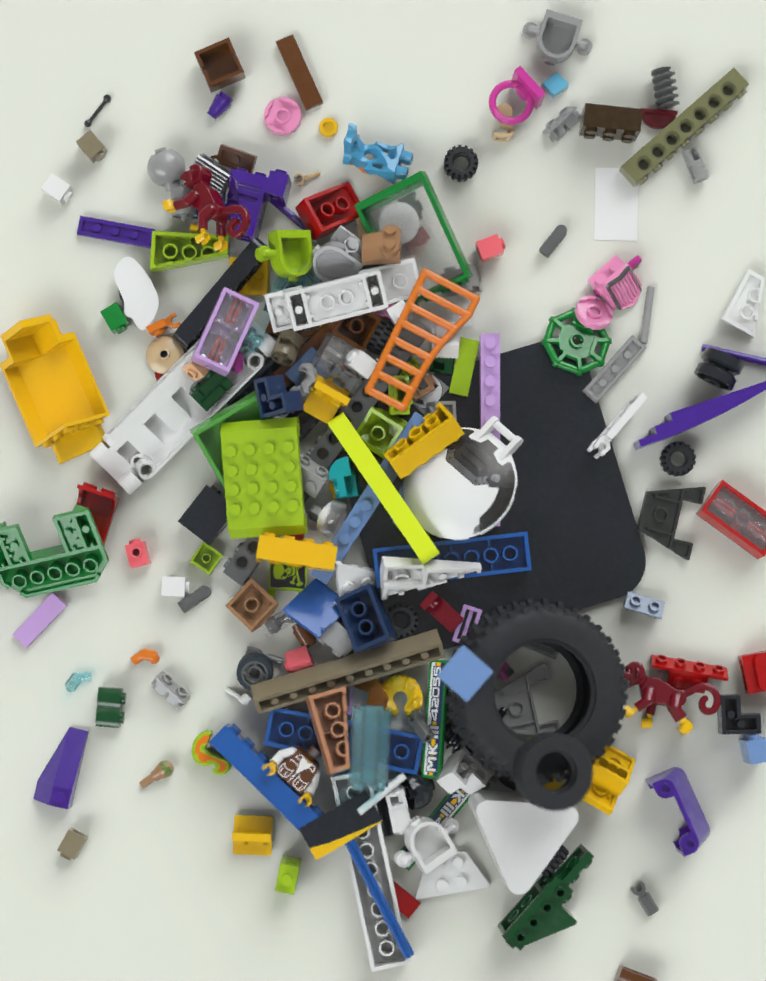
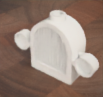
(427, 843)

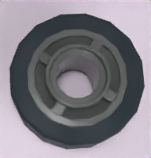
(254, 661)

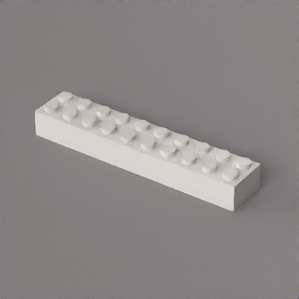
(379, 941)

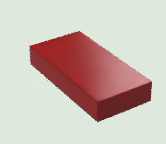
(406, 902)

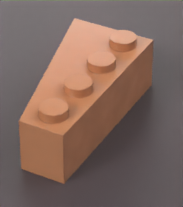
(330, 724)

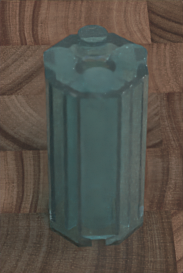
(369, 747)

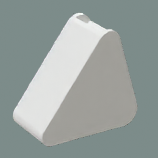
(520, 834)

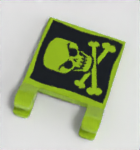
(286, 578)

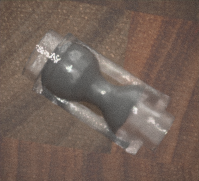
(276, 623)

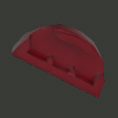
(658, 118)

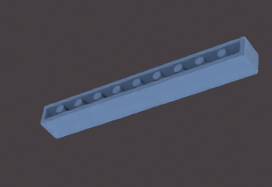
(362, 511)

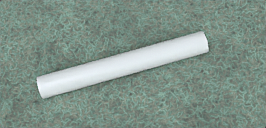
(381, 794)

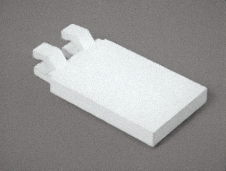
(603, 440)

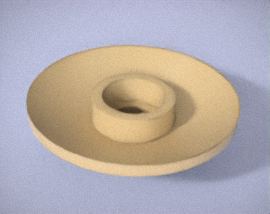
(156, 347)

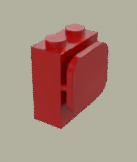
(753, 671)

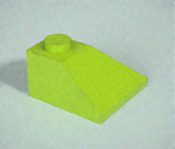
(380, 430)

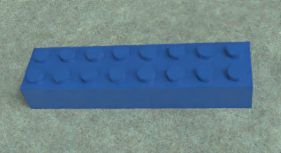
(495, 553)
(295, 728)
(274, 788)

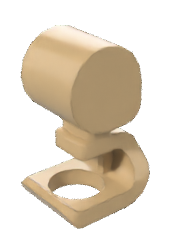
(506, 110)

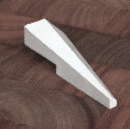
(404, 574)

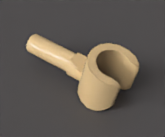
(306, 177)

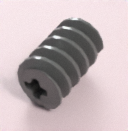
(664, 88)

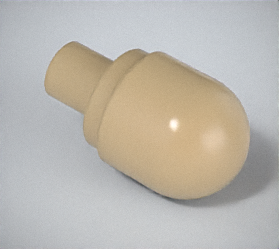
(359, 230)

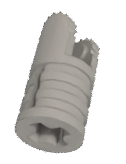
(695, 165)

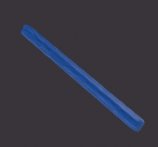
(379, 899)

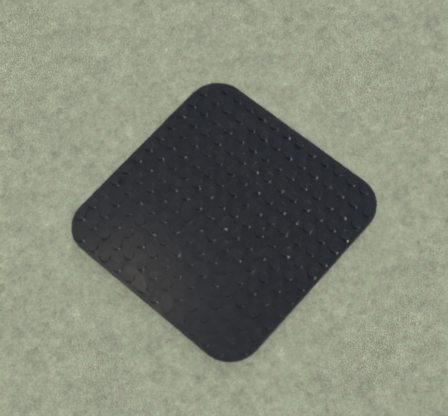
(565, 499)

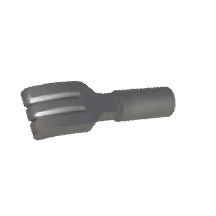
(274, 659)

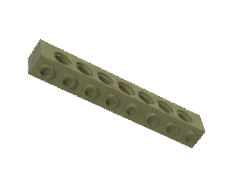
(732, 81)

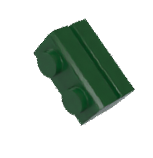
(210, 389)

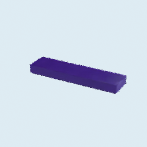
(115, 232)

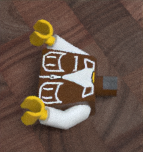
(298, 769)

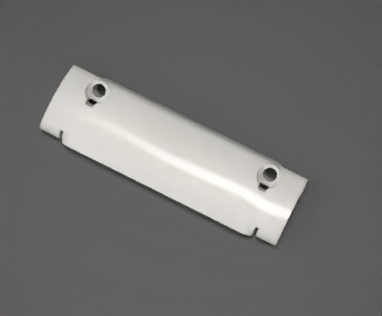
(162, 419)

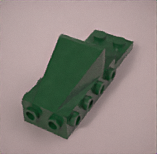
(541, 908)

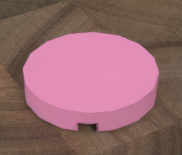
(282, 116)
(593, 312)

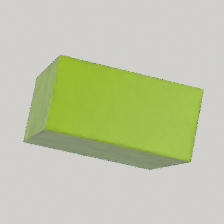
(206, 558)

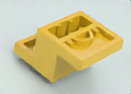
(610, 778)

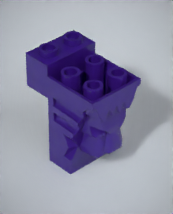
(254, 192)

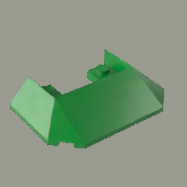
(55, 568)

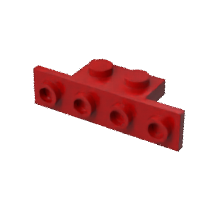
(687, 673)

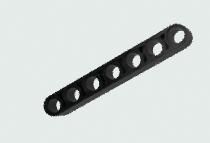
(234, 279)

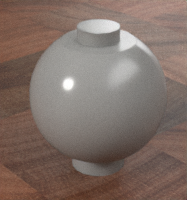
(166, 168)

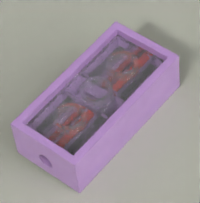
(225, 331)

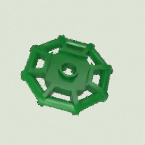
(569, 349)

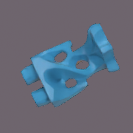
(383, 165)

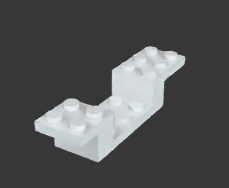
(341, 298)

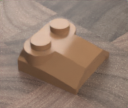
(382, 246)
(252, 605)

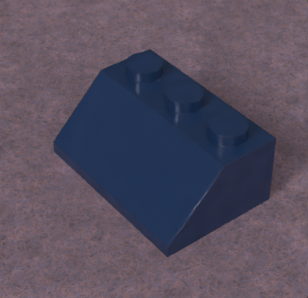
(365, 618)

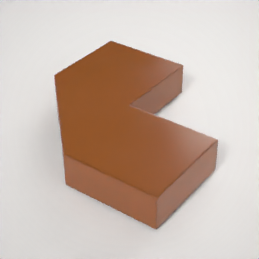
(377, 694)

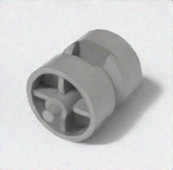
(185, 213)

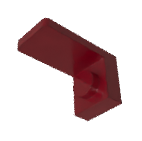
(442, 611)

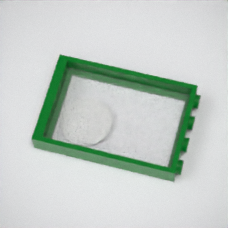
(424, 229)

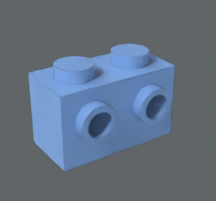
(753, 748)

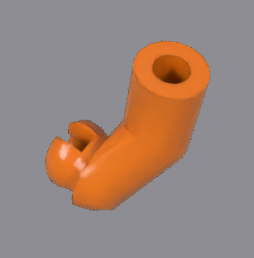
(145, 654)

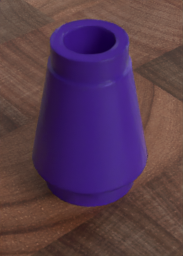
(219, 105)

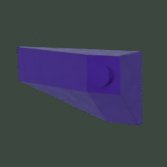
(60, 777)

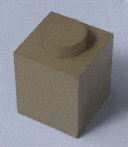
(92, 147)
(72, 844)

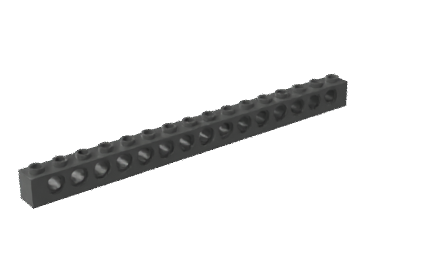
(231, 566)

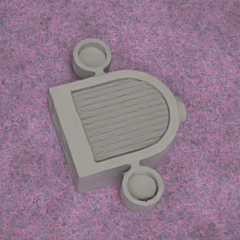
(557, 37)
(337, 259)

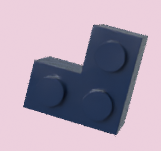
(274, 399)

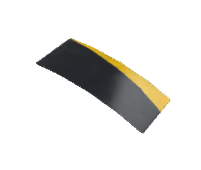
(339, 826)

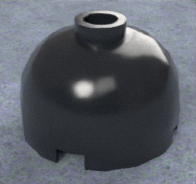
(418, 790)

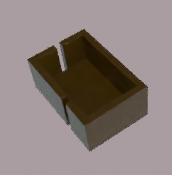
(610, 122)

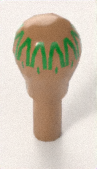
(162, 770)

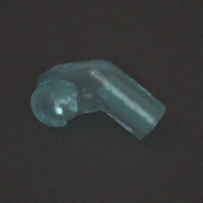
(75, 679)

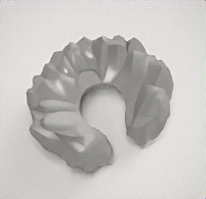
(308, 376)

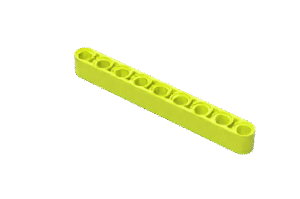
(383, 488)

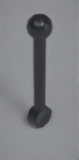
(107, 98)

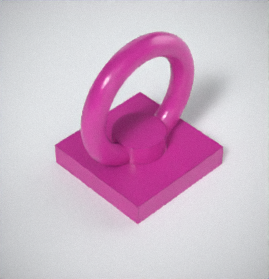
(525, 88)

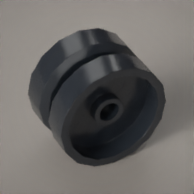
(719, 368)

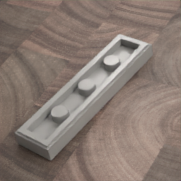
(614, 369)

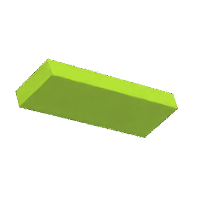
(464, 367)

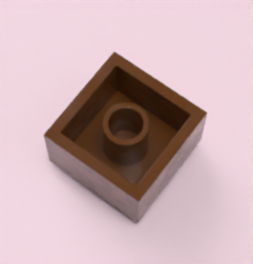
(355, 330)

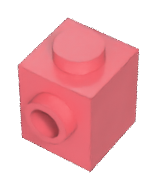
(490, 248)
(137, 553)
(298, 659)

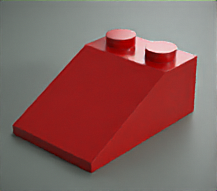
(328, 210)

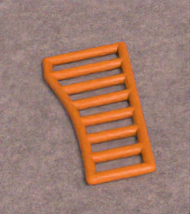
(439, 342)

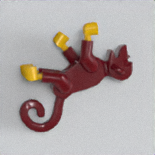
(210, 206)
(657, 692)

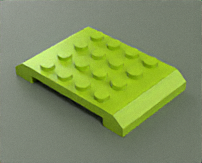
(263, 477)

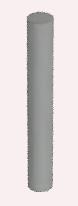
(647, 314)

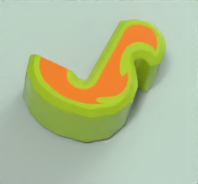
(207, 757)

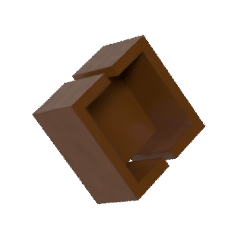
(219, 65)

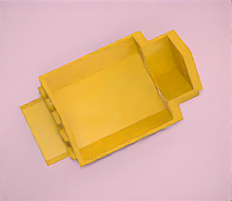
(53, 387)

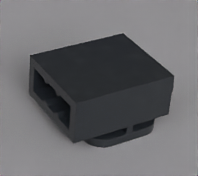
(206, 515)

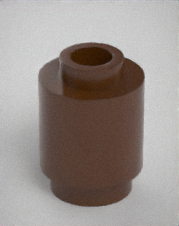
(303, 636)

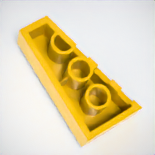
(424, 441)
(296, 552)

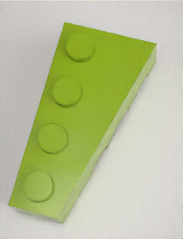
(180, 250)

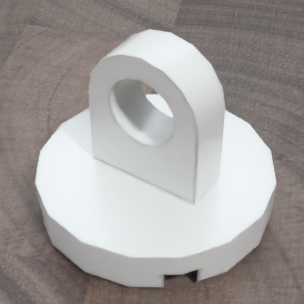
(330, 517)

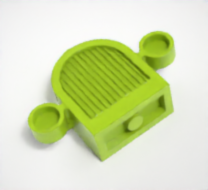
(288, 253)

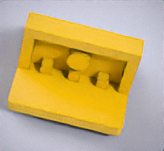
(252, 835)

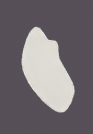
(137, 292)

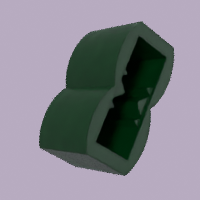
(109, 707)

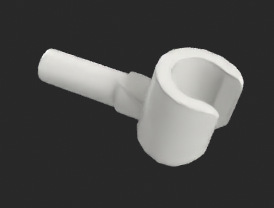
(245, 699)

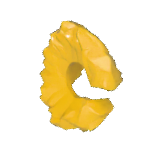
(409, 687)

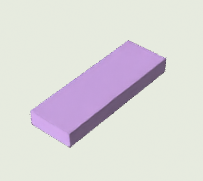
(39, 620)

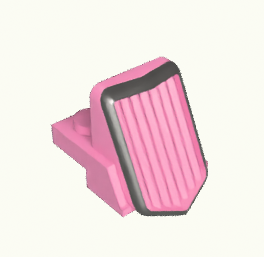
(617, 284)

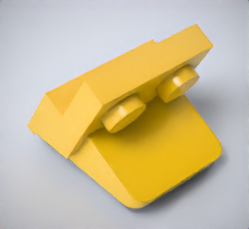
(325, 399)

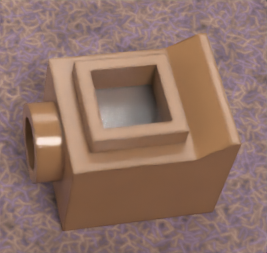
(425, 387)

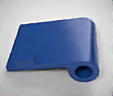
(314, 608)

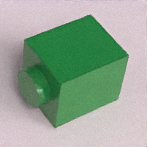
(115, 318)

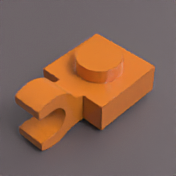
(159, 327)

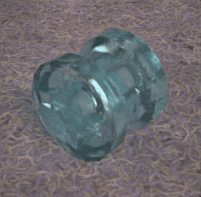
(252, 339)

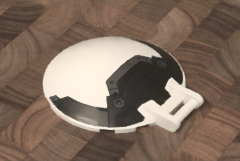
(466, 484)

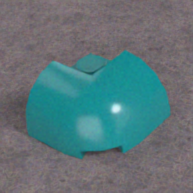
(345, 479)

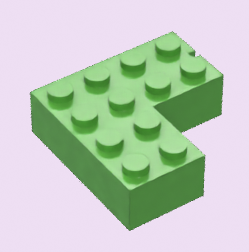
(208, 432)

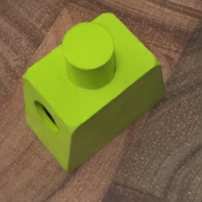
(288, 874)

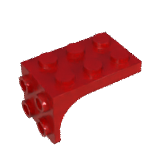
(101, 505)

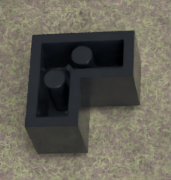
(733, 721)

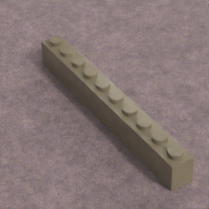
(347, 671)

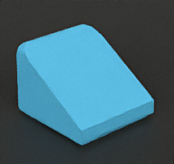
(555, 85)

